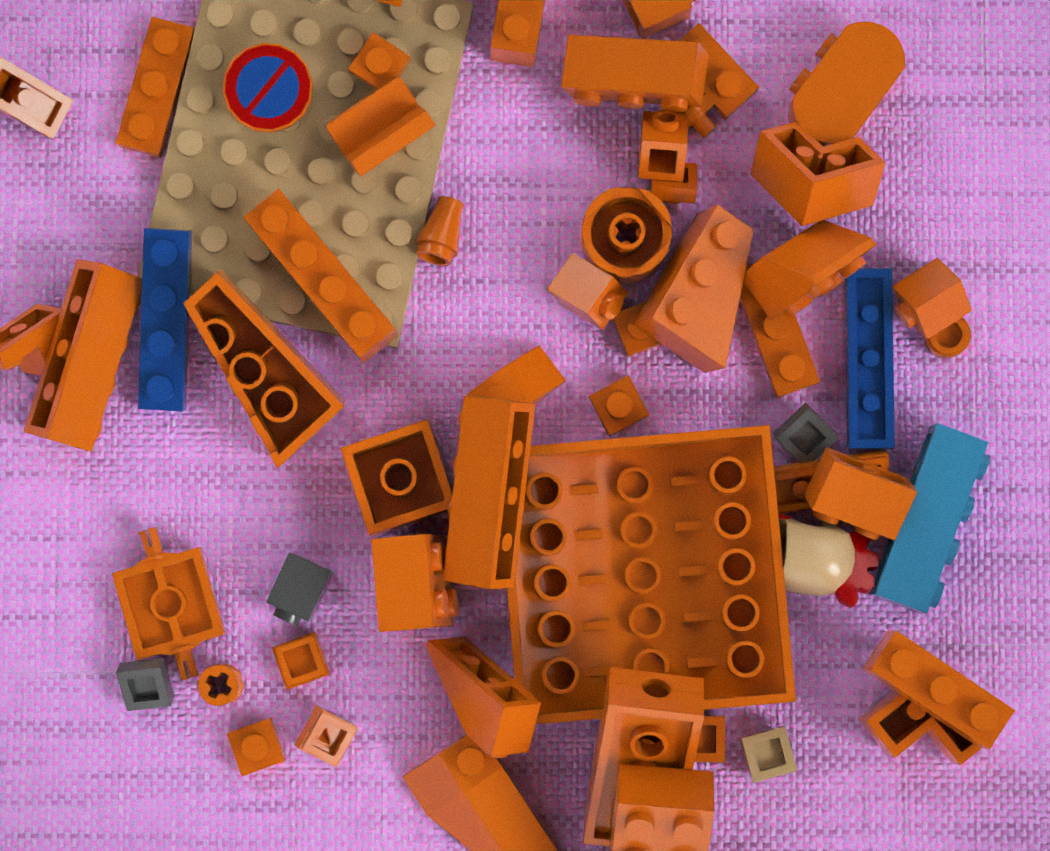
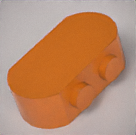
(847, 82)

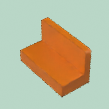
(379, 125)

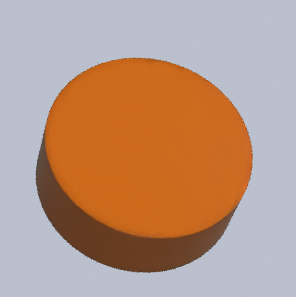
(950, 340)

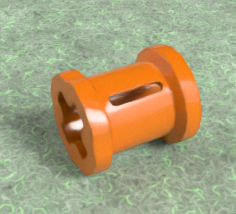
(206, 687)

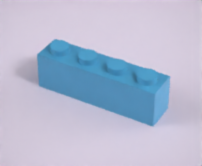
(926, 540)

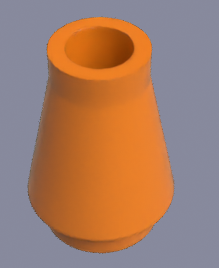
(441, 233)

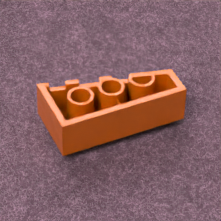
(269, 375)

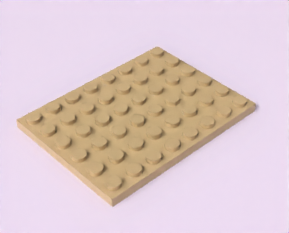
(224, 169)

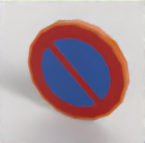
(267, 87)

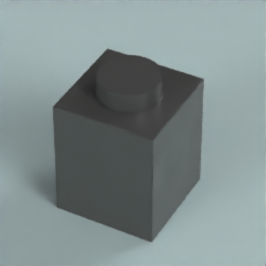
(299, 589)

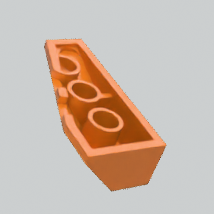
(476, 800)

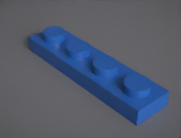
(164, 319)
(869, 359)

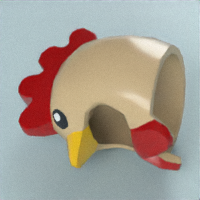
(826, 560)

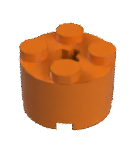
(626, 210)

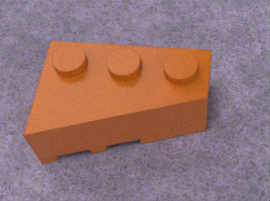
(700, 290)

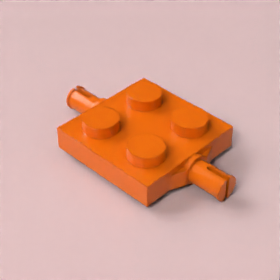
(168, 603)

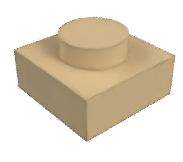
(768, 754)

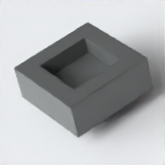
(805, 434)
(145, 684)

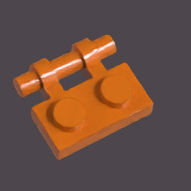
(725, 84)

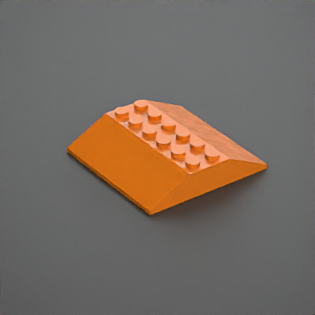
(652, 564)

